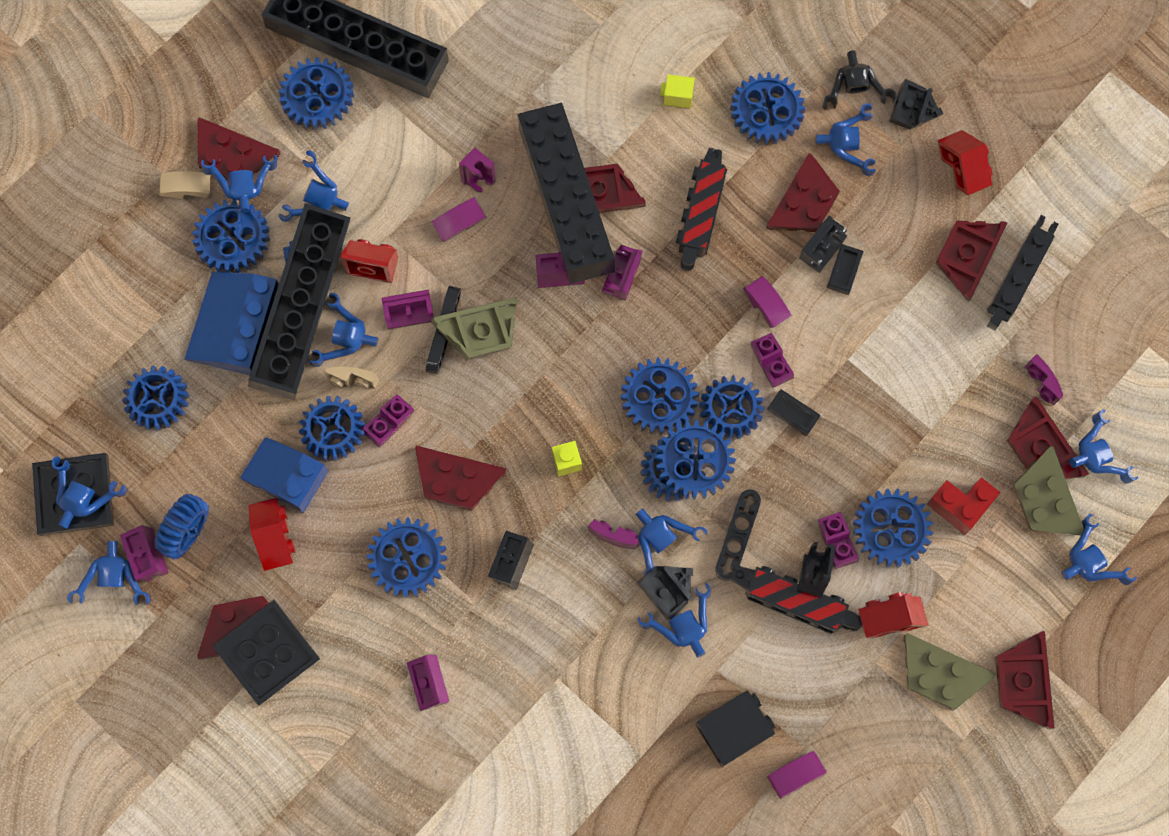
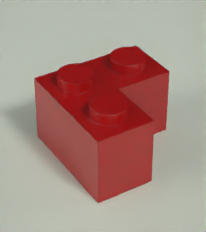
(968, 161)
(960, 508)
(269, 532)
(897, 614)

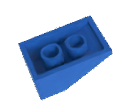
(285, 474)

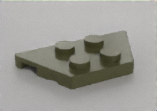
(480, 328)
(1047, 498)
(941, 674)

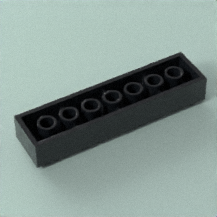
(360, 41)
(566, 193)
(299, 302)

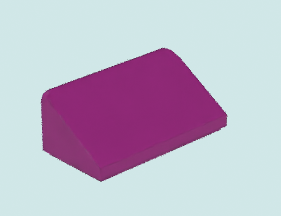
(428, 682)

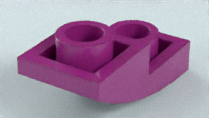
(458, 219)
(765, 297)
(772, 360)
(1050, 388)
(388, 421)
(837, 533)
(621, 538)
(796, 774)

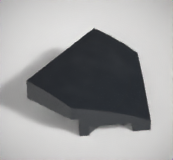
(914, 106)
(667, 588)

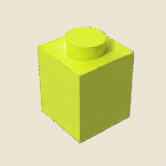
(677, 91)
(566, 458)

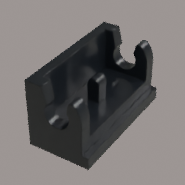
(823, 244)
(511, 560)
(816, 570)

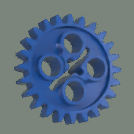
(788, 104)
(300, 106)
(213, 249)
(674, 381)
(716, 460)
(888, 506)
(426, 547)

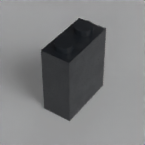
(735, 728)

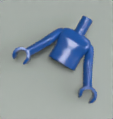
(847, 138)
(241, 182)
(318, 194)
(346, 334)
(1099, 453)
(77, 496)
(659, 534)
(1091, 560)
(110, 574)
(685, 626)

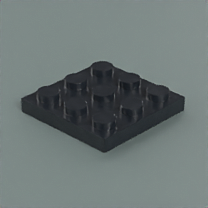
(87, 470)
(266, 652)

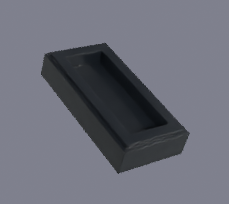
(845, 269)
(793, 412)

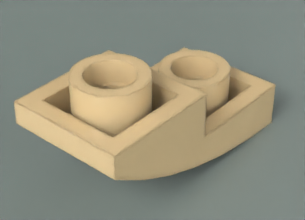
(184, 183)
(344, 376)

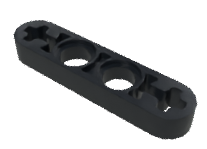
(439, 341)
(734, 533)

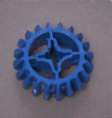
(142, 382)
(738, 413)
(315, 417)
(656, 482)
(181, 526)

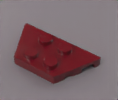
(230, 149)
(613, 189)
(806, 199)
(968, 253)
(1037, 432)
(455, 478)
(226, 618)
(1026, 681)

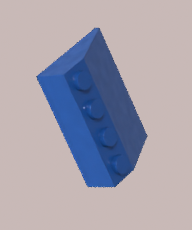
(232, 321)

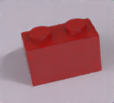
(369, 260)

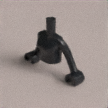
(856, 81)

